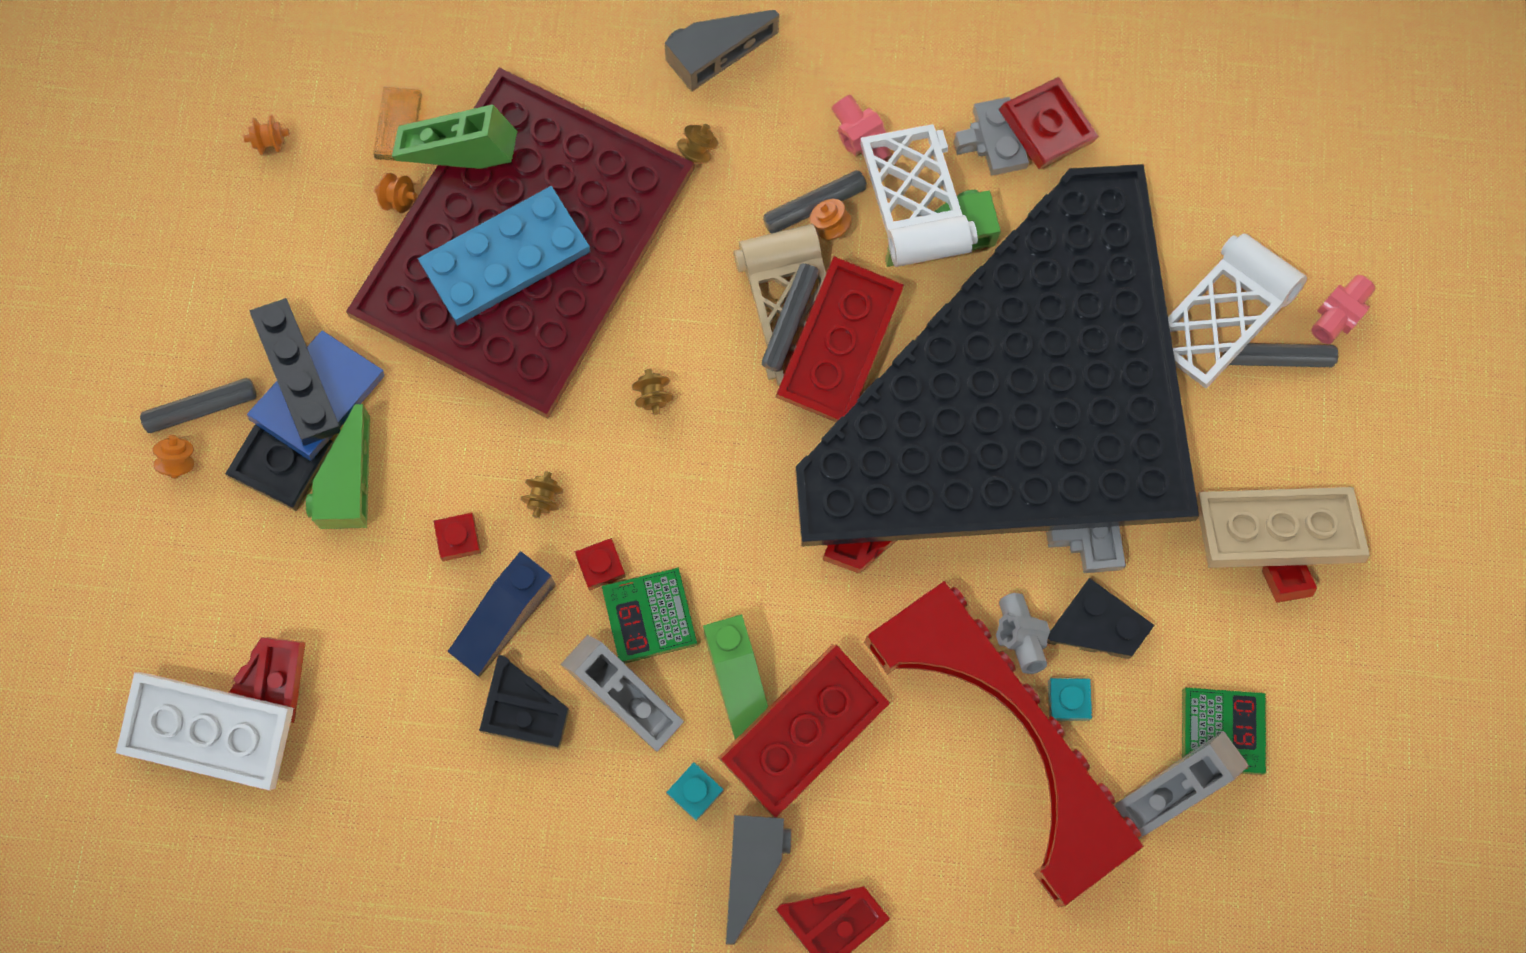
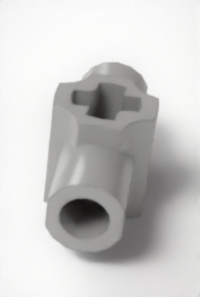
(1022, 633)

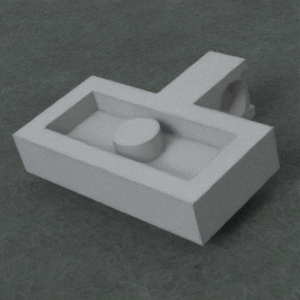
(992, 138)
(1099, 547)

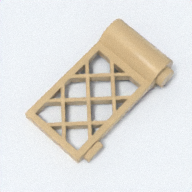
(772, 259)

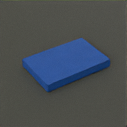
(346, 380)

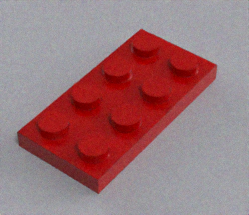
(839, 340)
(804, 730)

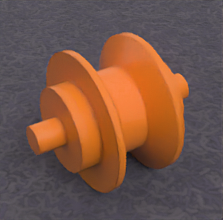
(266, 135)
(395, 192)
(830, 219)
(173, 456)

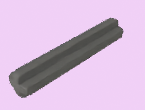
(802, 206)
(790, 317)
(1287, 355)
(198, 405)

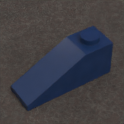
(502, 613)

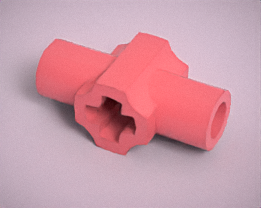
(857, 125)
(1343, 309)

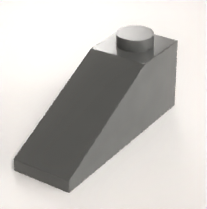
(716, 44)
(754, 860)

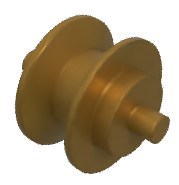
(698, 143)
(652, 391)
(542, 494)

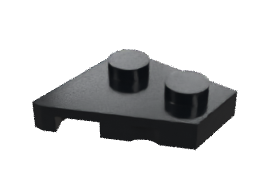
(1100, 623)
(522, 709)

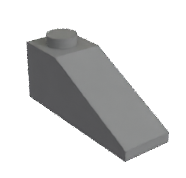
(622, 692)
(1183, 784)

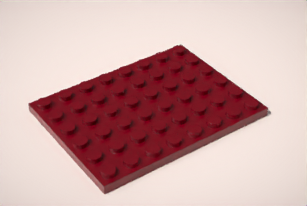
(535, 339)

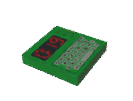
(649, 615)
(1234, 712)

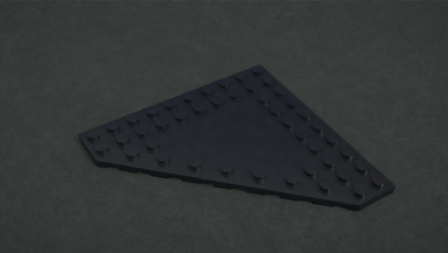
(1026, 395)

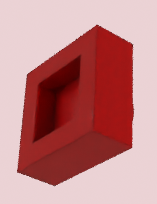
(457, 537)
(600, 564)
(1289, 582)

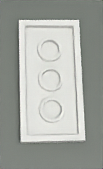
(204, 730)

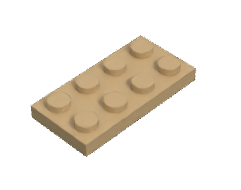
(1282, 527)

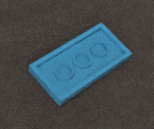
(504, 255)

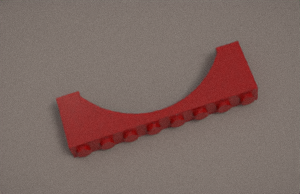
(1085, 828)

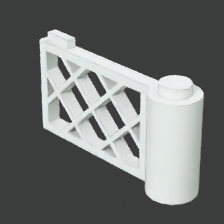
(925, 233)
(1257, 272)

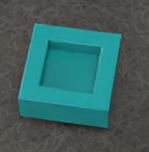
(1070, 699)
(695, 791)

